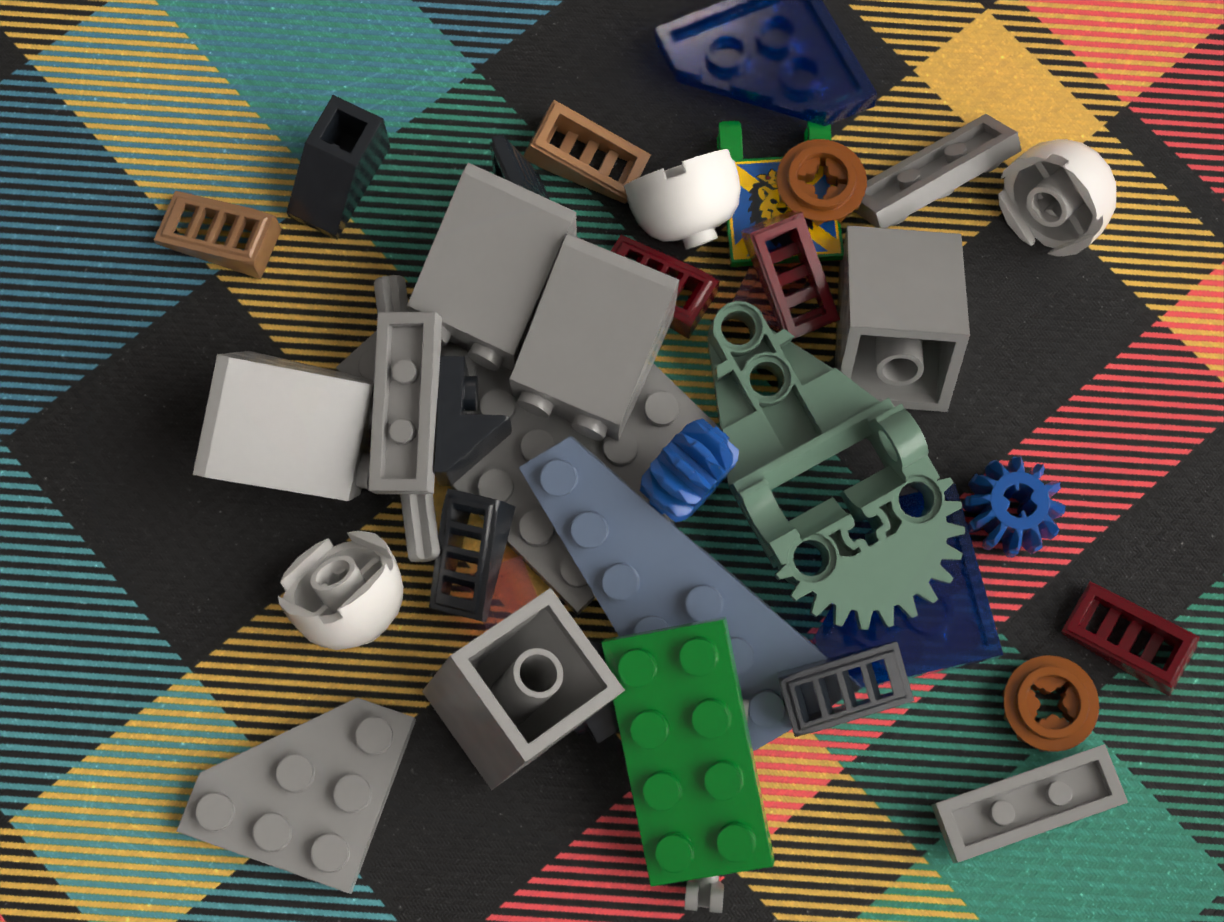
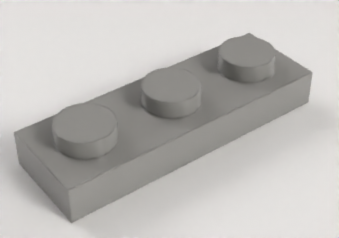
(937, 171)
(405, 403)
(1029, 803)

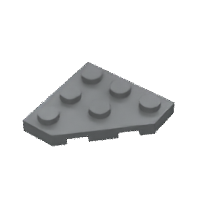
(306, 794)

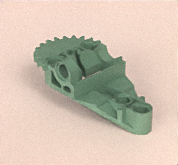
(801, 426)

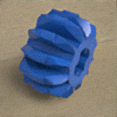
(689, 470)
(1034, 512)

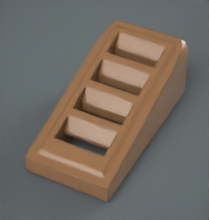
(595, 137)
(250, 261)

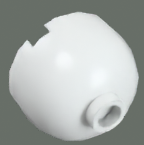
(1058, 196)
(687, 199)
(343, 591)

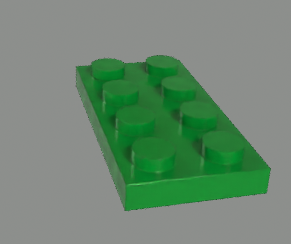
(689, 752)

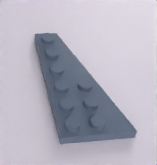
(659, 578)

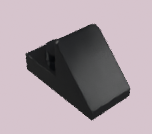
(460, 436)

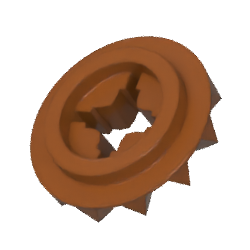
(841, 169)
(1077, 702)

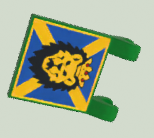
(761, 199)

